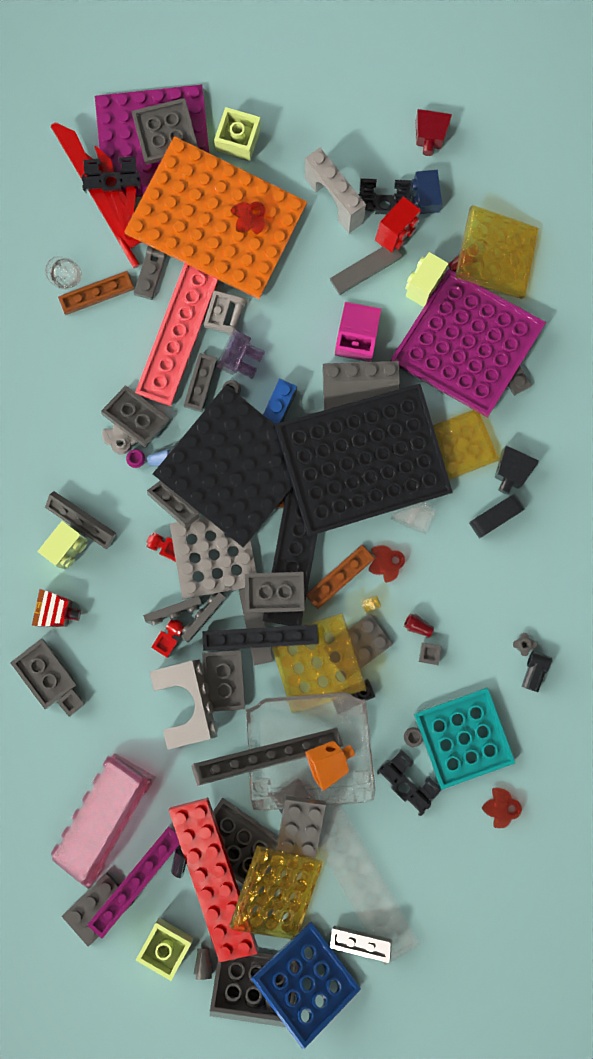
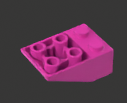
(357, 332)

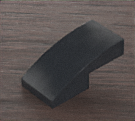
(178, 864)

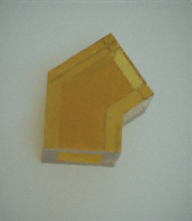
(370, 604)

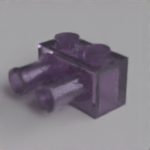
(233, 352)

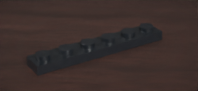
(260, 637)

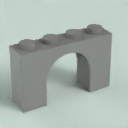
(321, 173)
(202, 724)

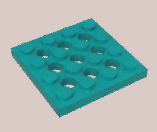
(432, 739)

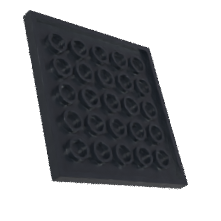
(229, 467)

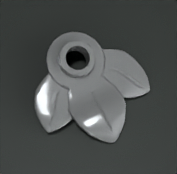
(116, 436)

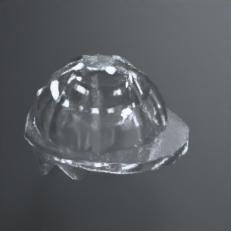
(63, 272)

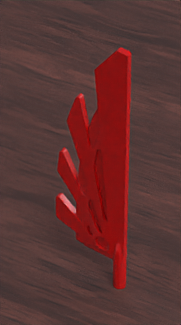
(114, 206)

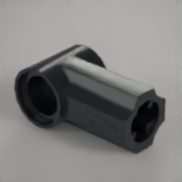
(538, 666)

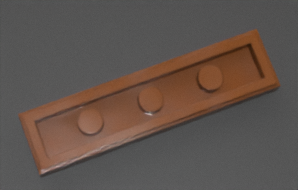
(96, 293)
(340, 576)

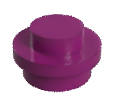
(135, 458)

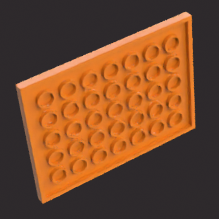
(191, 219)

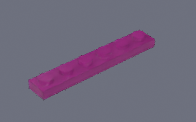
(134, 883)

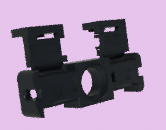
(95, 181)
(367, 194)
(416, 798)

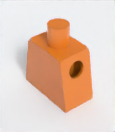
(329, 763)

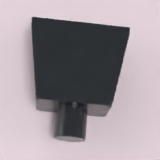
(513, 469)

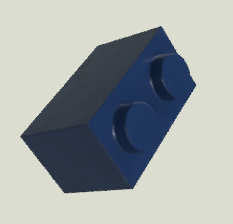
(427, 191)

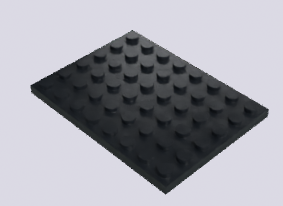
(363, 459)

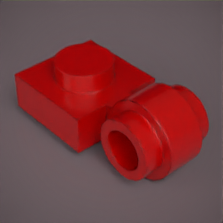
(155, 542)
(165, 642)

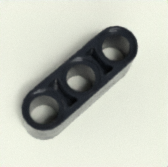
(496, 515)

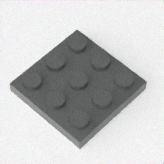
(159, 125)

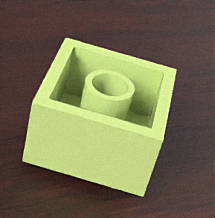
(237, 134)
(425, 279)
(63, 545)
(164, 949)

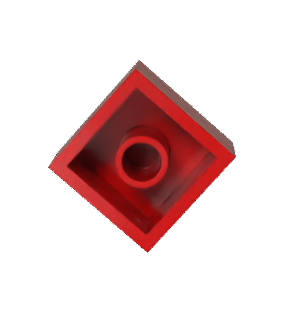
(398, 225)

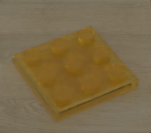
(465, 444)

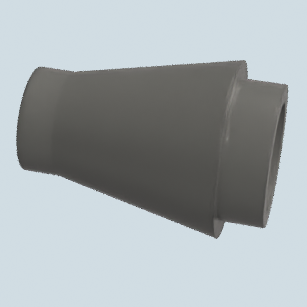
(203, 964)

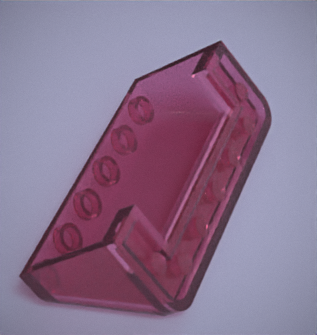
(101, 819)

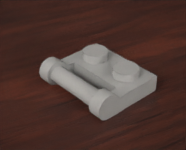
(218, 312)

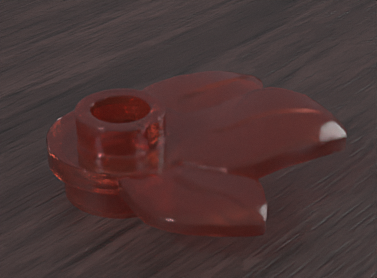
(247, 219)
(383, 563)
(499, 806)

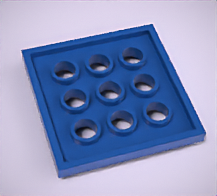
(293, 982)

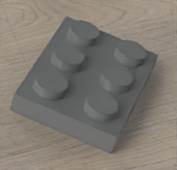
(135, 416)
(274, 592)
(367, 641)
(43, 673)
(224, 679)
(301, 826)
(87, 906)

